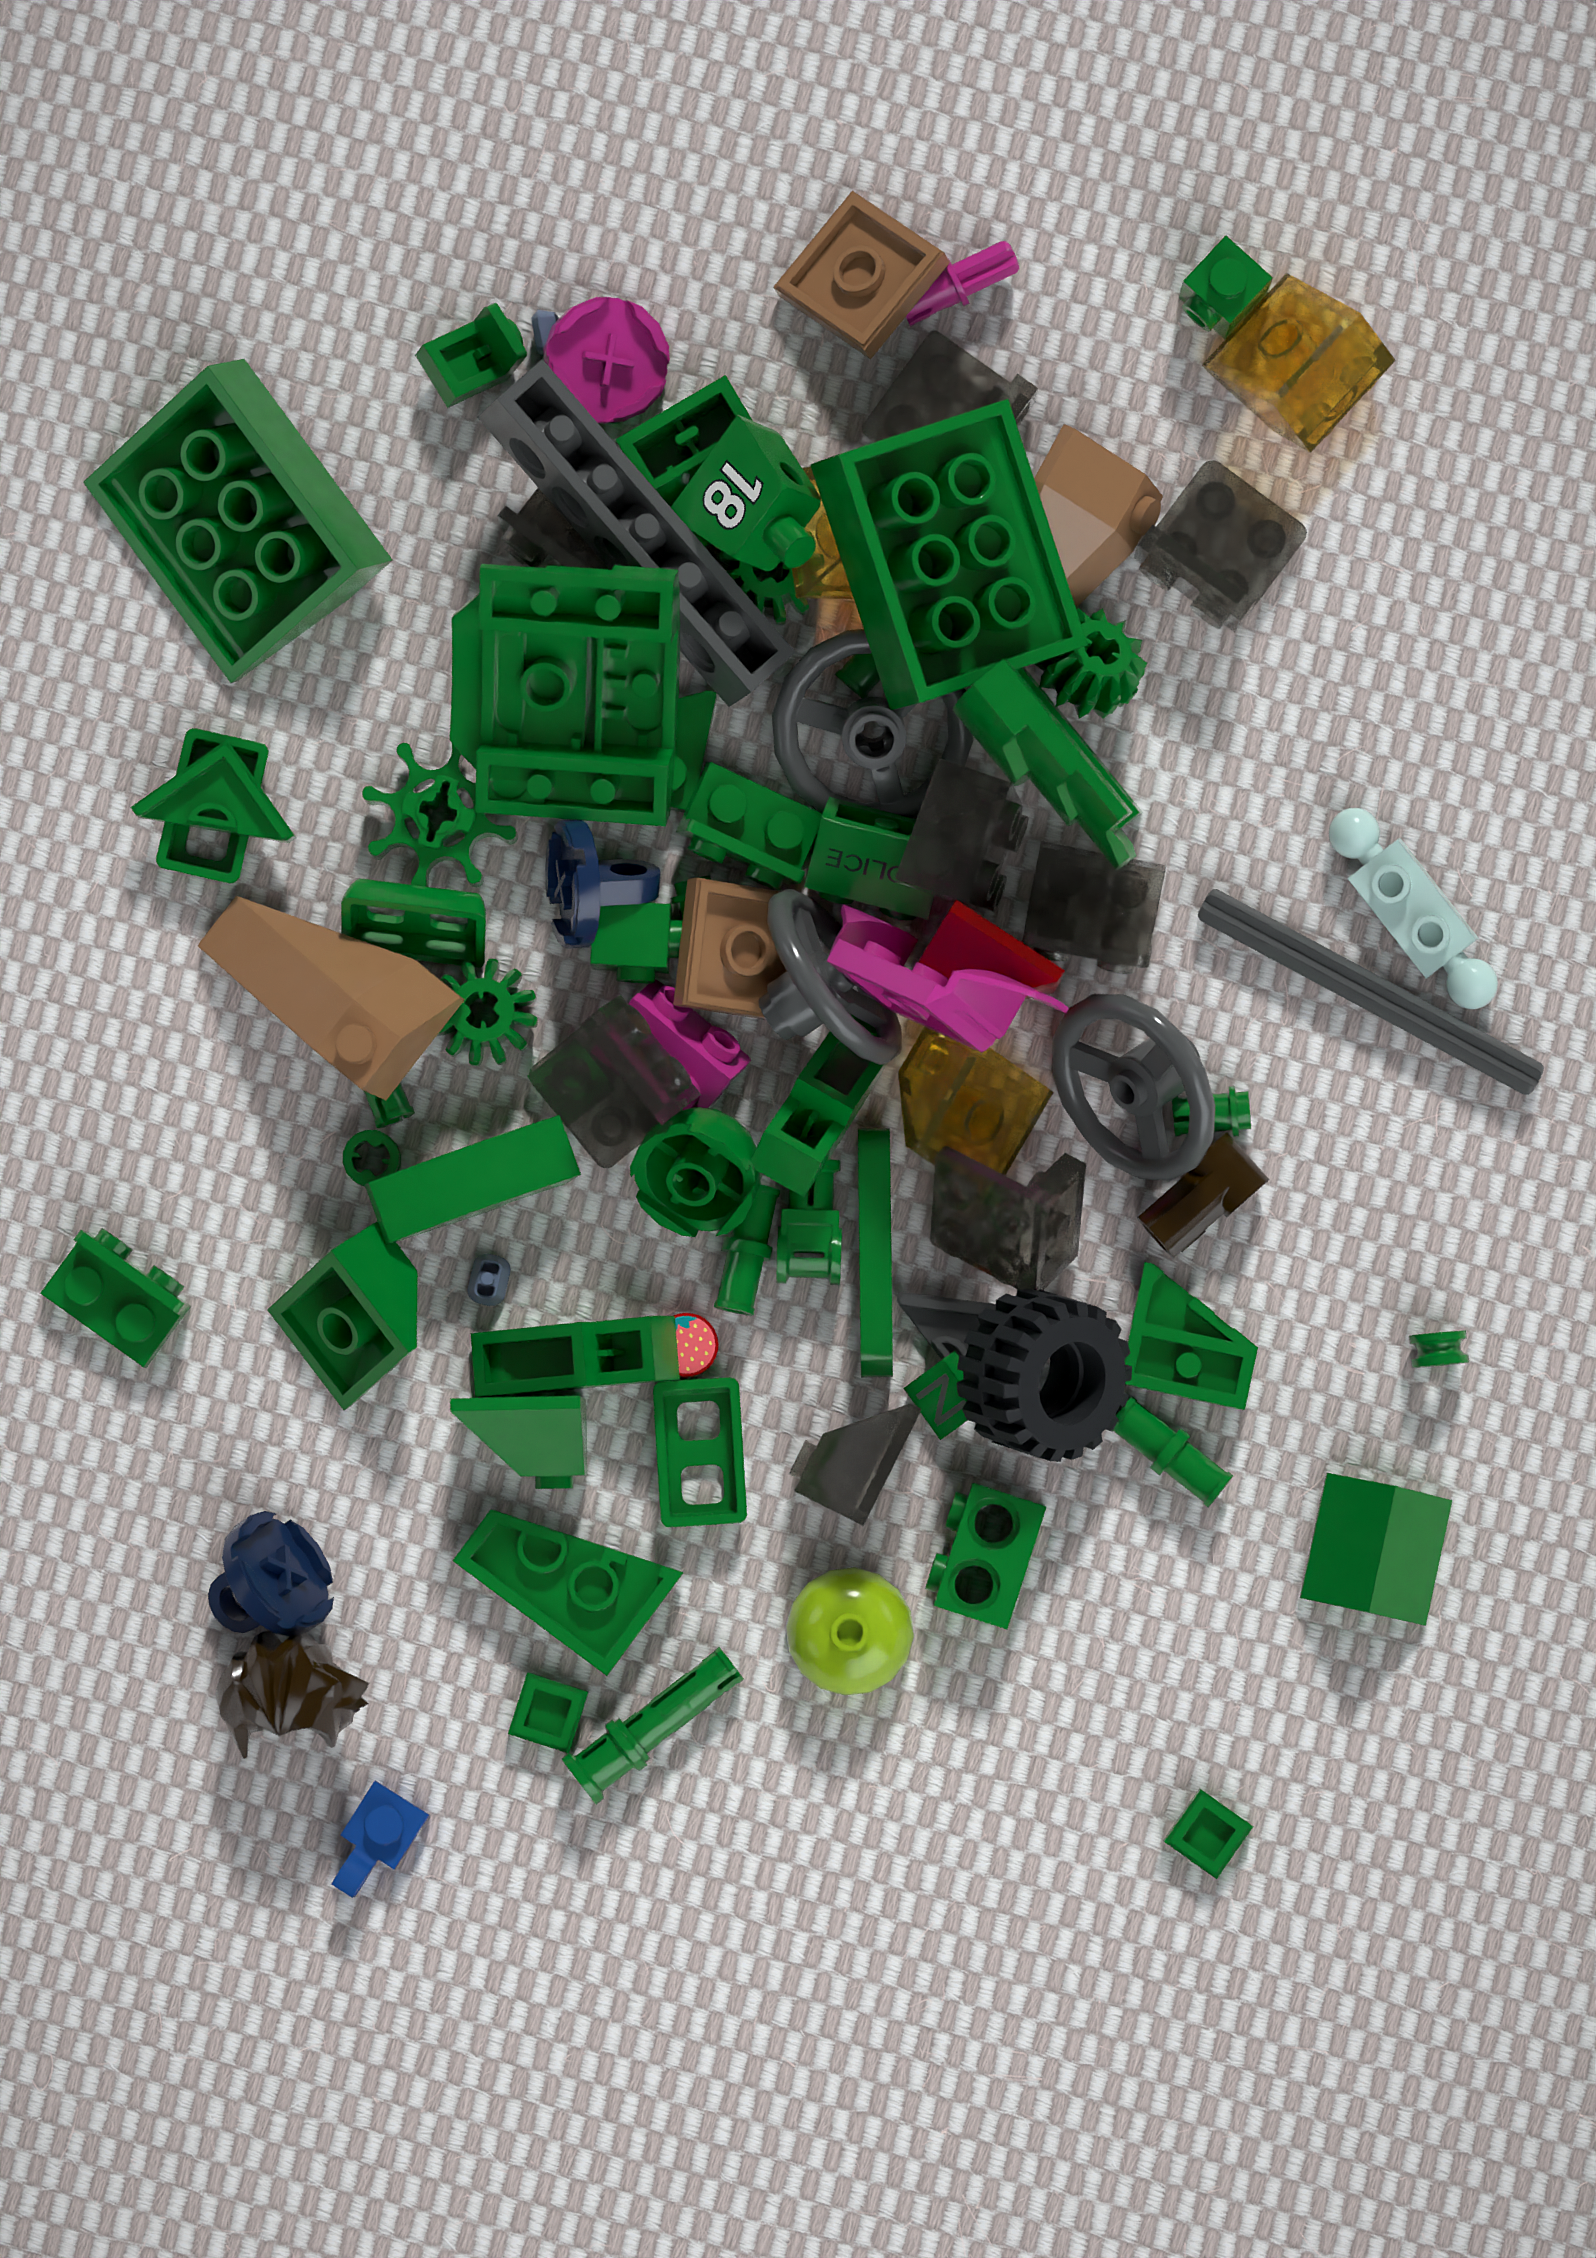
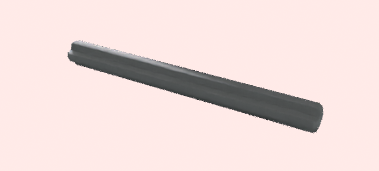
(1370, 992)

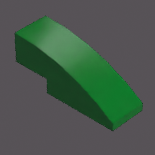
(816, 1114)
(473, 1180)
(575, 1356)

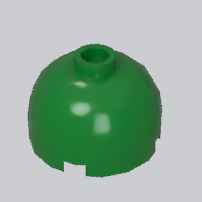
(696, 1172)

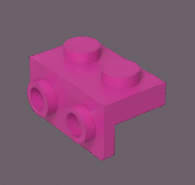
(705, 1051)

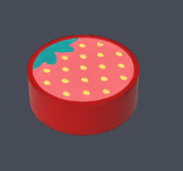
(695, 1344)

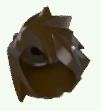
(287, 1690)

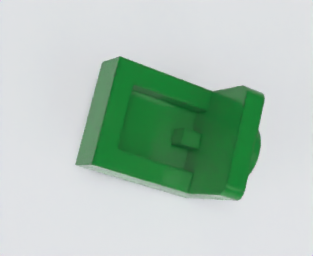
(473, 356)

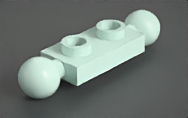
(1413, 908)

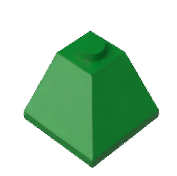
(353, 1314)
(532, 1434)

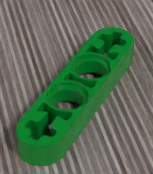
(875, 1252)

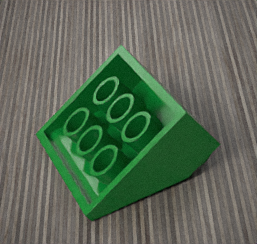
(236, 518)
(948, 554)

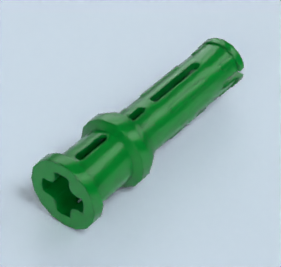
(629, 1742)

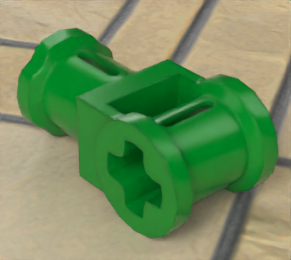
(811, 1231)

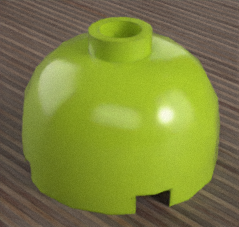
(849, 1631)

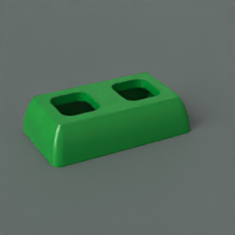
(172, 846)
(416, 932)
(677, 1454)

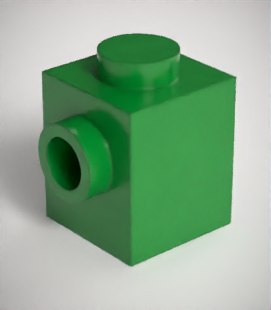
(1224, 288)
(636, 941)

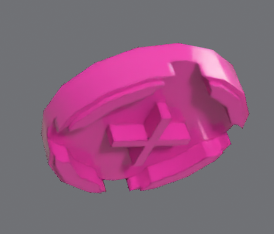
(609, 357)

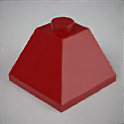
(974, 943)

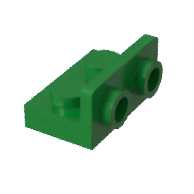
(749, 825)
(117, 1298)

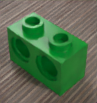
(1003, 1560)

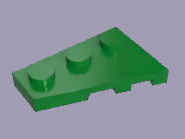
(567, 1585)

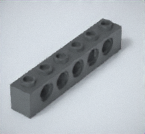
(635, 527)

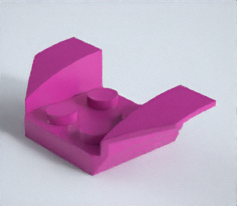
(968, 1007)

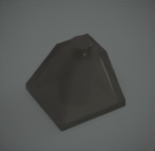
(853, 1462)

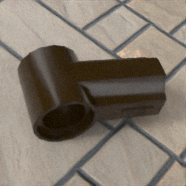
(1202, 1196)

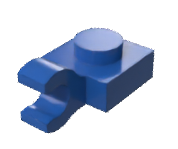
(382, 1831)

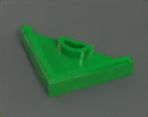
(216, 796)

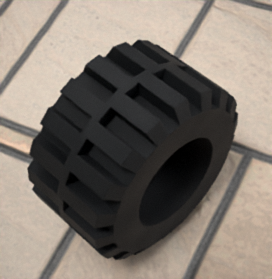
(1006, 1368)

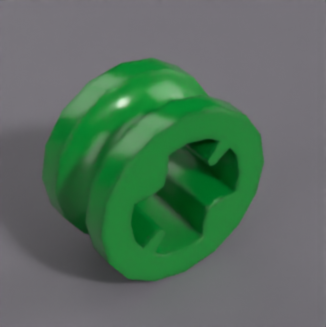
(377, 1140)
(1438, 1349)

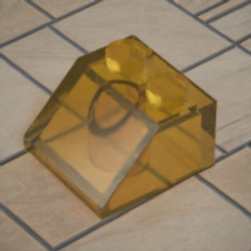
(1300, 361)

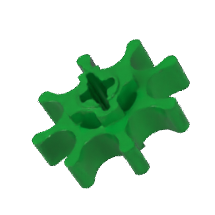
(411, 806)

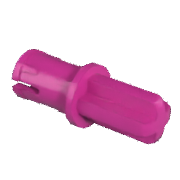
(964, 279)

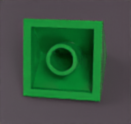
(1376, 1548)

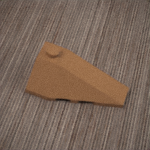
(1094, 508)
(342, 996)

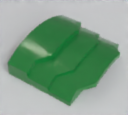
(569, 691)
(1038, 743)

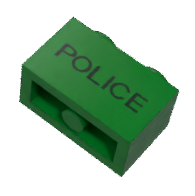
(859, 858)

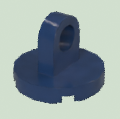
(584, 883)
(274, 1576)

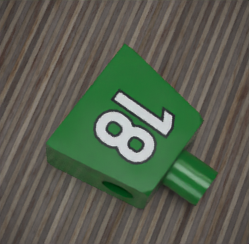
(752, 499)

